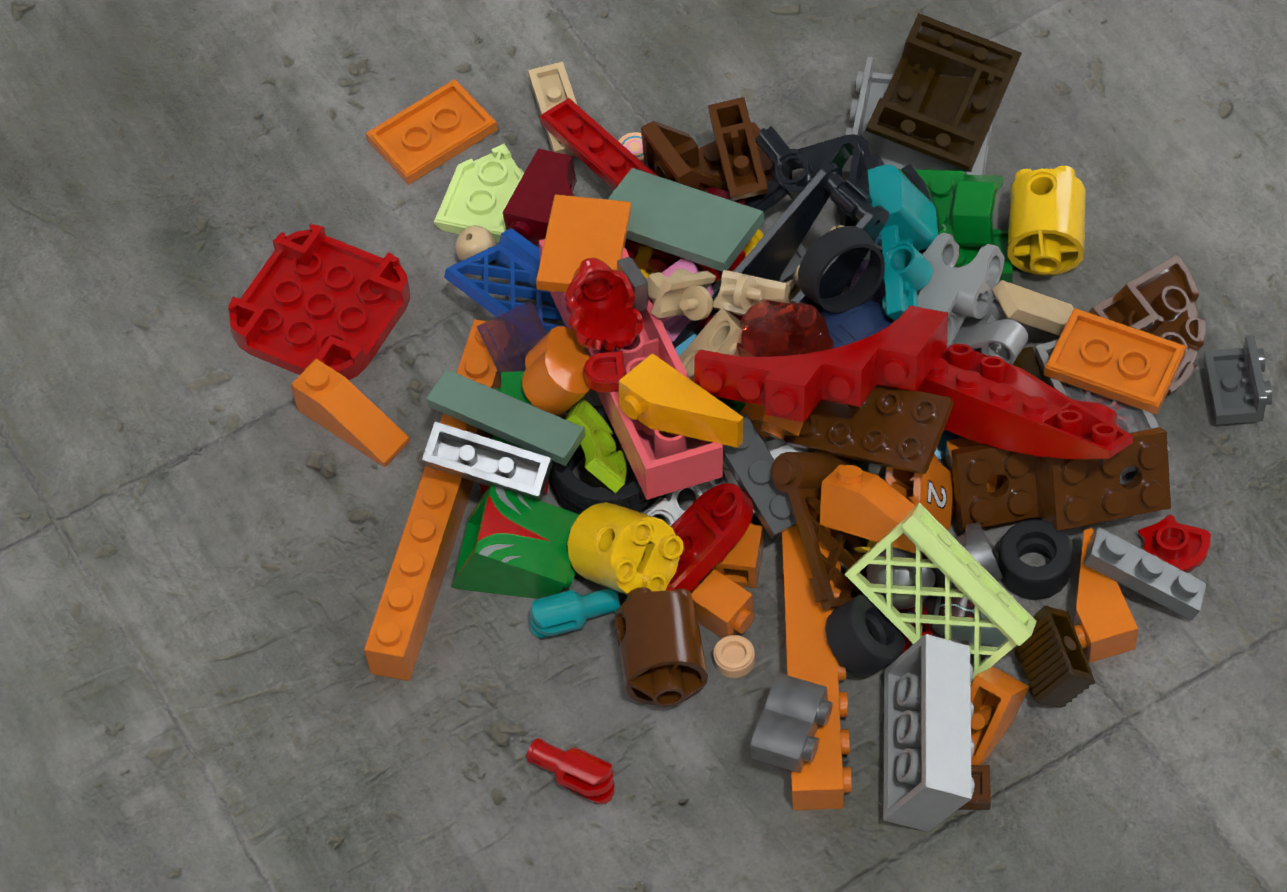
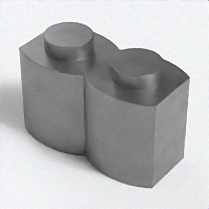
(790, 723)

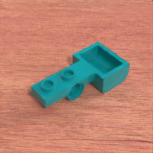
(907, 231)

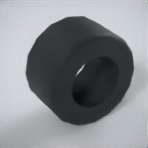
(1034, 581)
(863, 637)

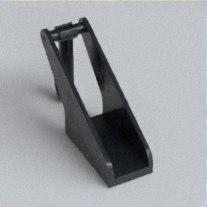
(782, 240)

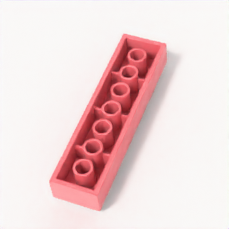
(658, 458)

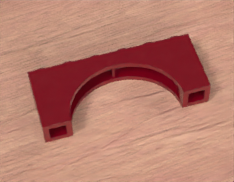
(554, 175)

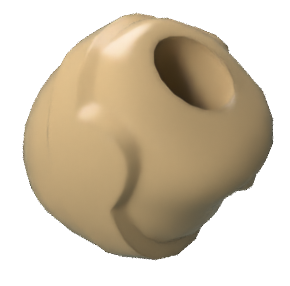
(473, 241)

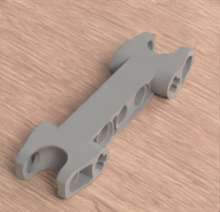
(957, 290)

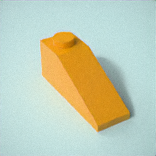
(676, 405)

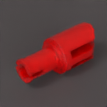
(575, 770)

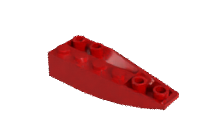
(1017, 410)

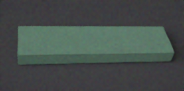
(506, 417)

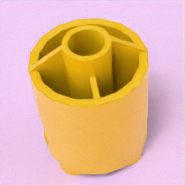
(1046, 221)
(623, 548)

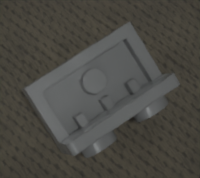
(1237, 383)

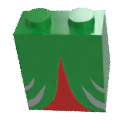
(515, 547)

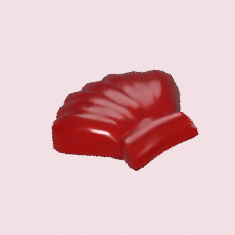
(1176, 543)

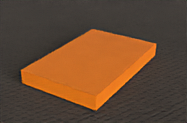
(431, 131)
(579, 231)
(1115, 361)

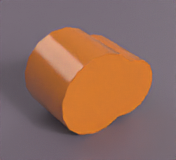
(556, 372)

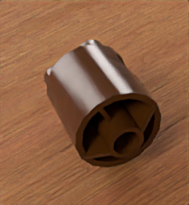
(660, 646)

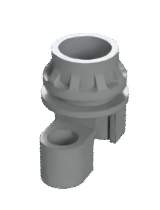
(993, 334)

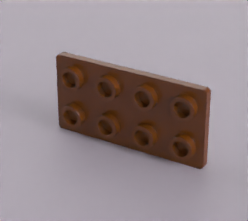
(888, 430)

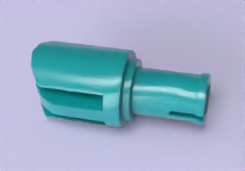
(569, 611)

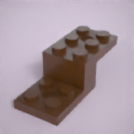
(1060, 489)

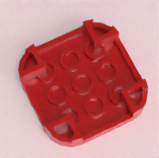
(320, 304)

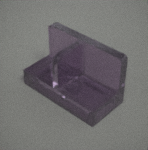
(512, 337)

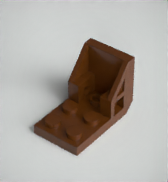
(677, 157)

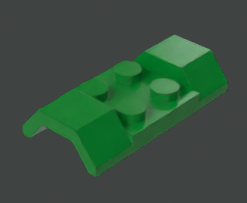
(964, 204)

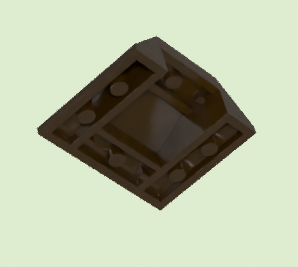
(944, 92)

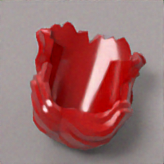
(602, 307)

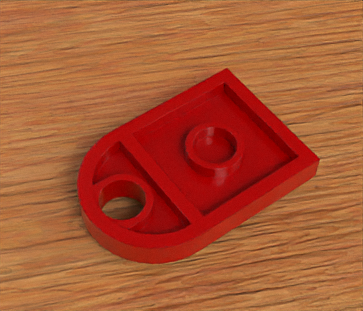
(709, 532)

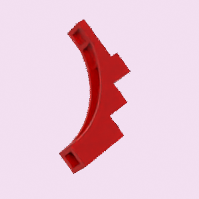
(846, 374)

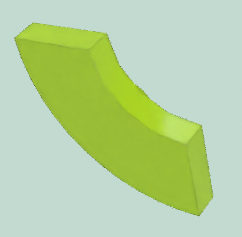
(599, 446)

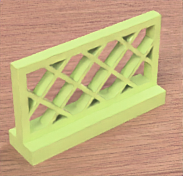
(961, 570)

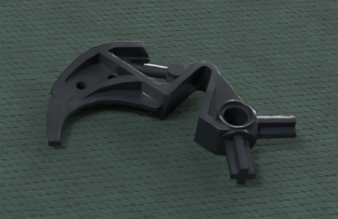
(813, 159)

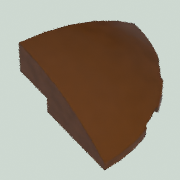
(1164, 306)

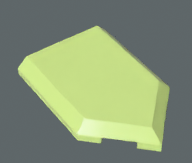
(480, 193)

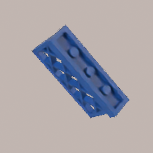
(516, 261)

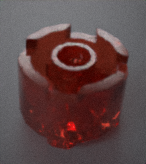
(783, 329)

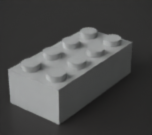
(927, 733)

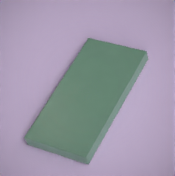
(686, 220)

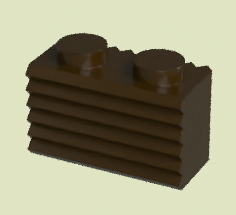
(1054, 659)

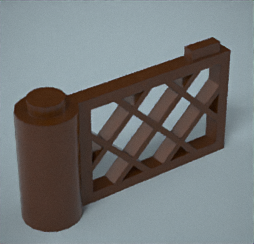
(802, 477)

